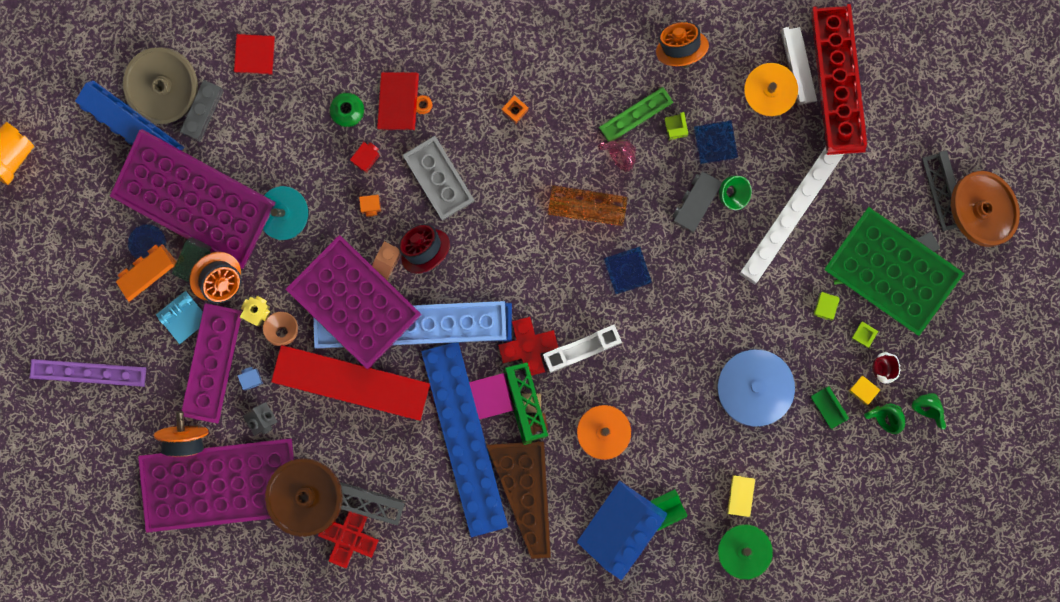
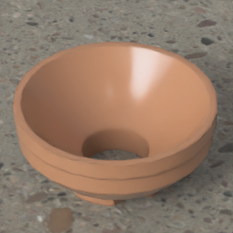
(277, 321)

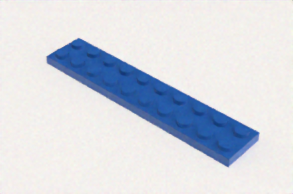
(464, 439)

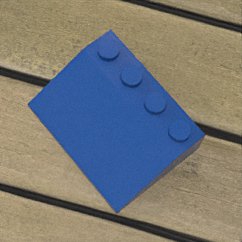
(621, 530)

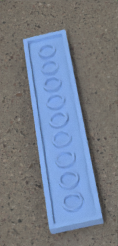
(441, 325)

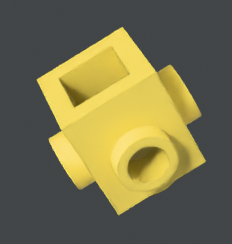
(248, 307)

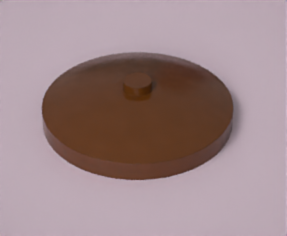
(303, 497)

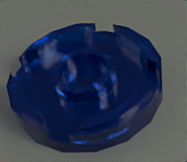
(143, 239)

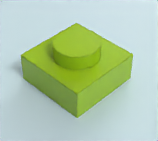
(865, 334)

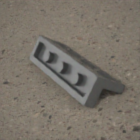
(949, 180)
(374, 497)

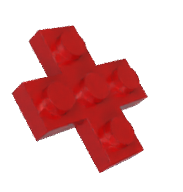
(528, 346)
(349, 539)

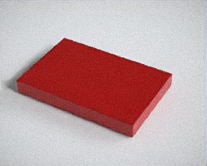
(398, 100)

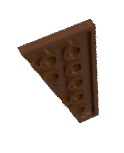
(524, 482)

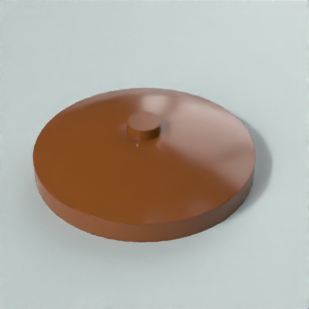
(985, 208)

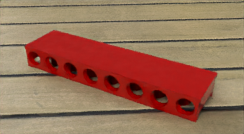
(839, 80)
(350, 383)

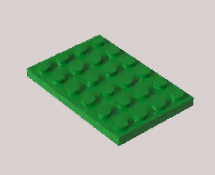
(894, 271)

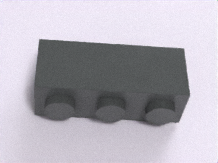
(201, 111)
(696, 201)

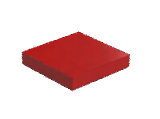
(254, 54)

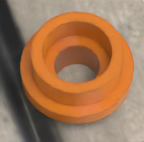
(422, 98)

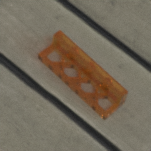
(587, 208)

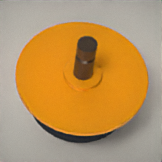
(771, 89)

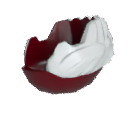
(882, 371)

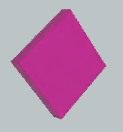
(492, 396)

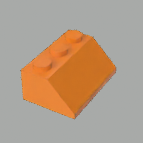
(145, 271)

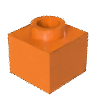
(515, 102)
(370, 205)

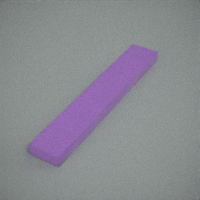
(87, 373)

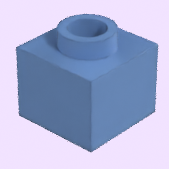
(250, 378)

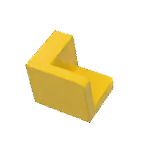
(864, 390)

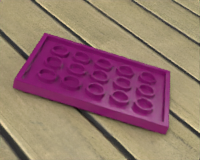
(353, 302)

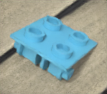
(181, 317)

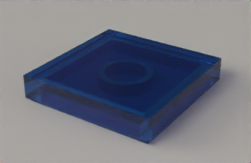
(715, 142)
(627, 270)

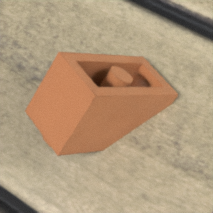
(386, 259)

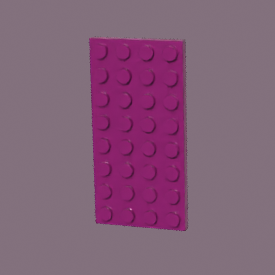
(191, 197)
(210, 486)

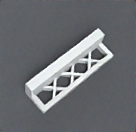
(799, 64)

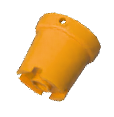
(13, 151)

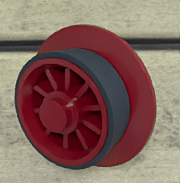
(423, 248)

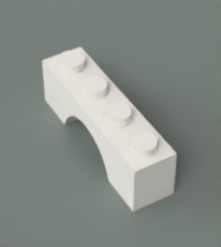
(582, 348)

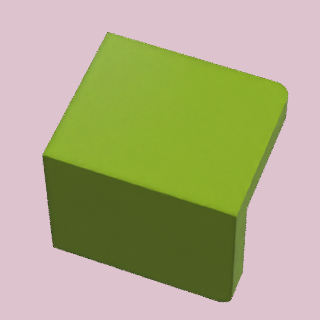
(676, 126)
(826, 306)

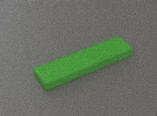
(636, 114)

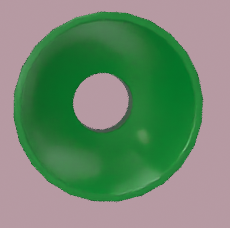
(349, 119)
(741, 194)

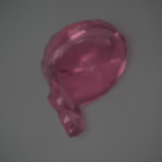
(626, 151)

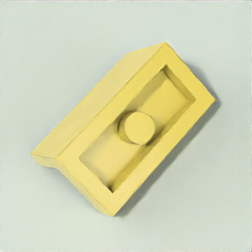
(741, 496)

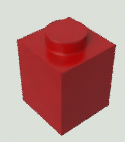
(365, 156)

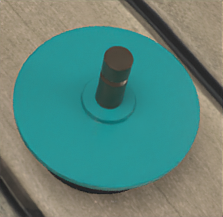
(288, 214)

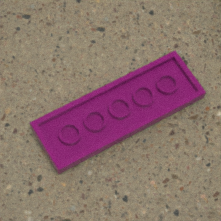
(211, 363)

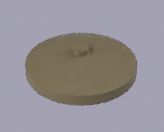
(160, 85)

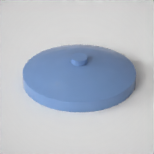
(756, 388)

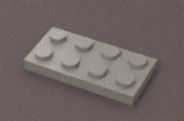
(438, 178)

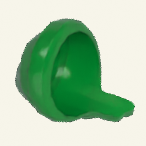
(936, 409)
(894, 414)

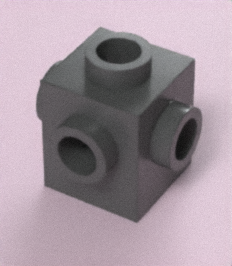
(260, 419)

